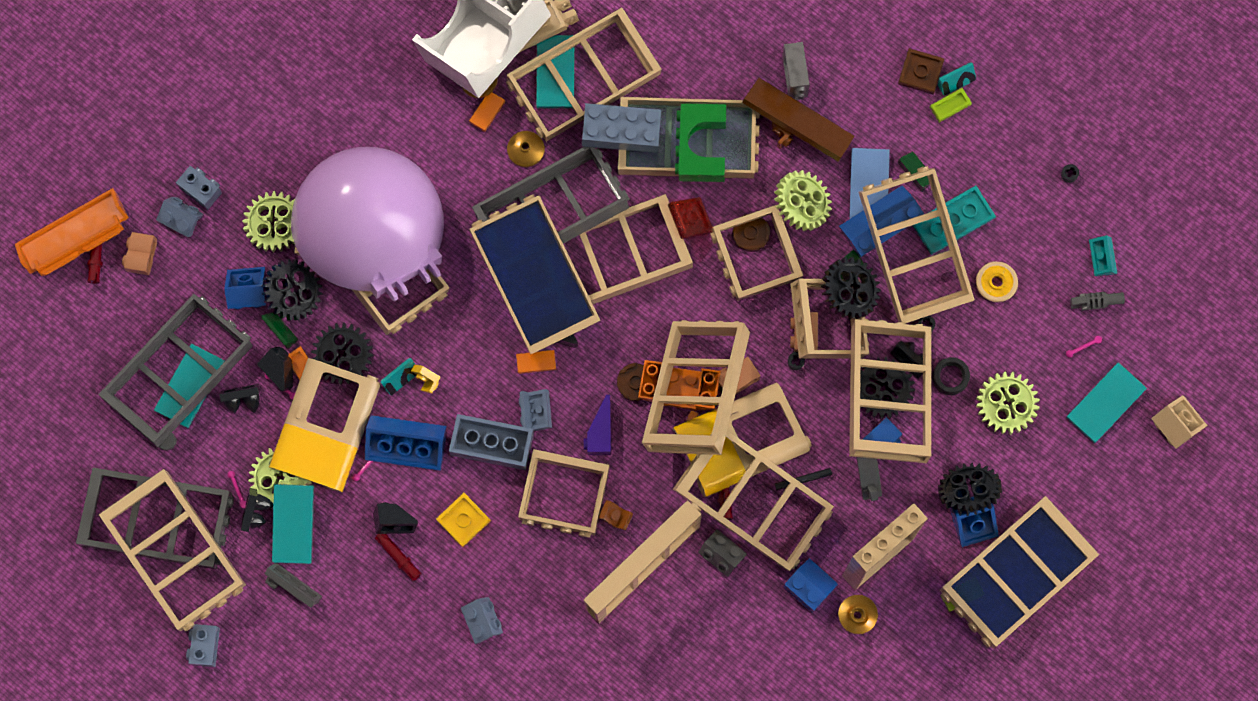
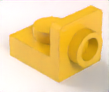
(428, 377)

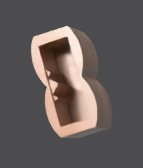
(140, 253)

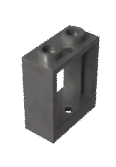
(795, 70)

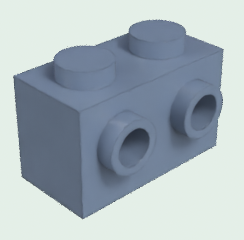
(199, 187)
(203, 645)

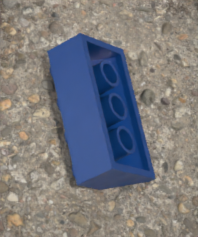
(889, 210)
(405, 442)

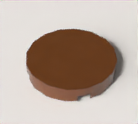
(751, 235)
(629, 381)

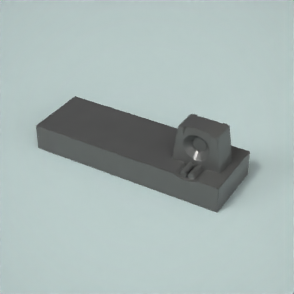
(869, 478)
(278, 576)

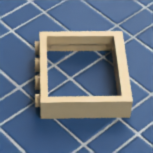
(785, 242)
(804, 327)
(569, 462)

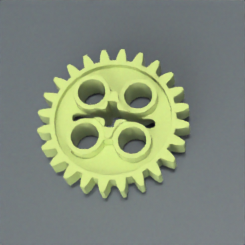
(806, 196)
(256, 222)
(991, 408)
(263, 472)

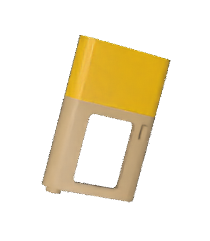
(317, 451)
(733, 462)

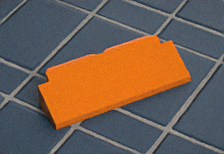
(72, 234)

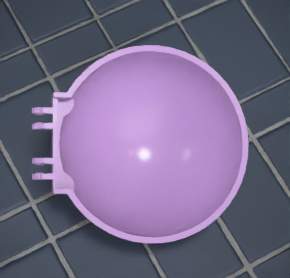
(369, 221)

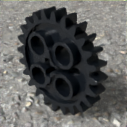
(851, 288)
(277, 296)
(327, 344)
(891, 377)
(984, 485)

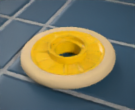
(992, 292)

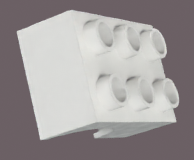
(482, 40)

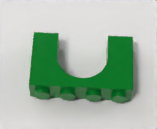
(692, 119)

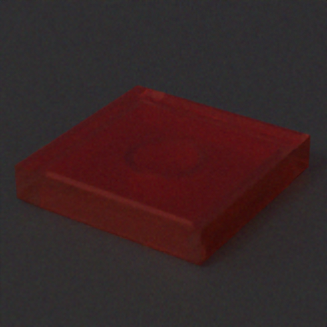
(690, 217)

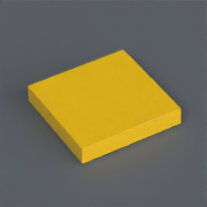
(463, 519)

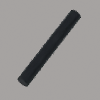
(805, 478)

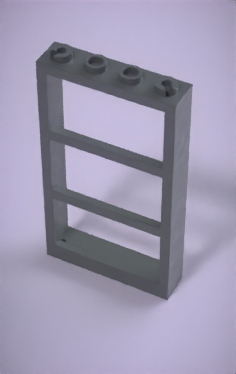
(553, 172)
(152, 346)
(91, 505)

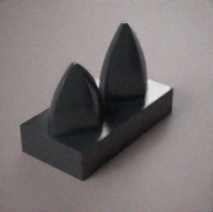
(905, 353)
(248, 393)
(254, 502)

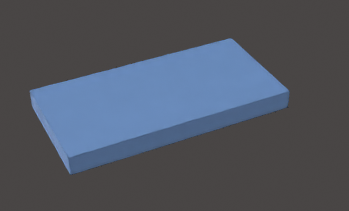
(867, 168)

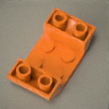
(682, 383)

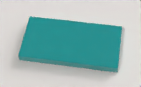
(548, 91)
(966, 214)
(186, 382)
(1106, 402)
(293, 523)

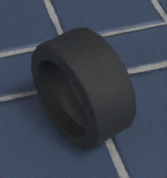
(953, 362)

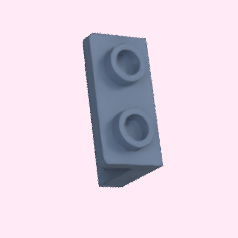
(179, 216)
(535, 410)
(481, 619)

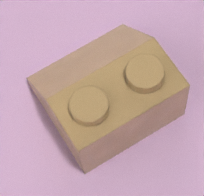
(1179, 422)

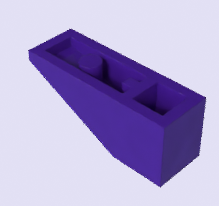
(599, 434)

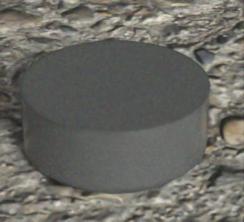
(169, 443)

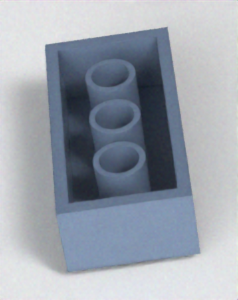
(621, 128)
(491, 442)

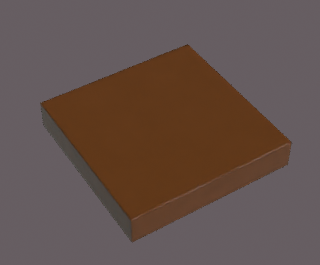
(921, 71)

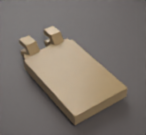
(555, 23)

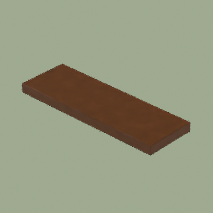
(798, 119)

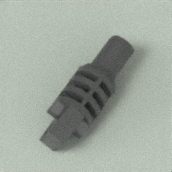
(1096, 300)

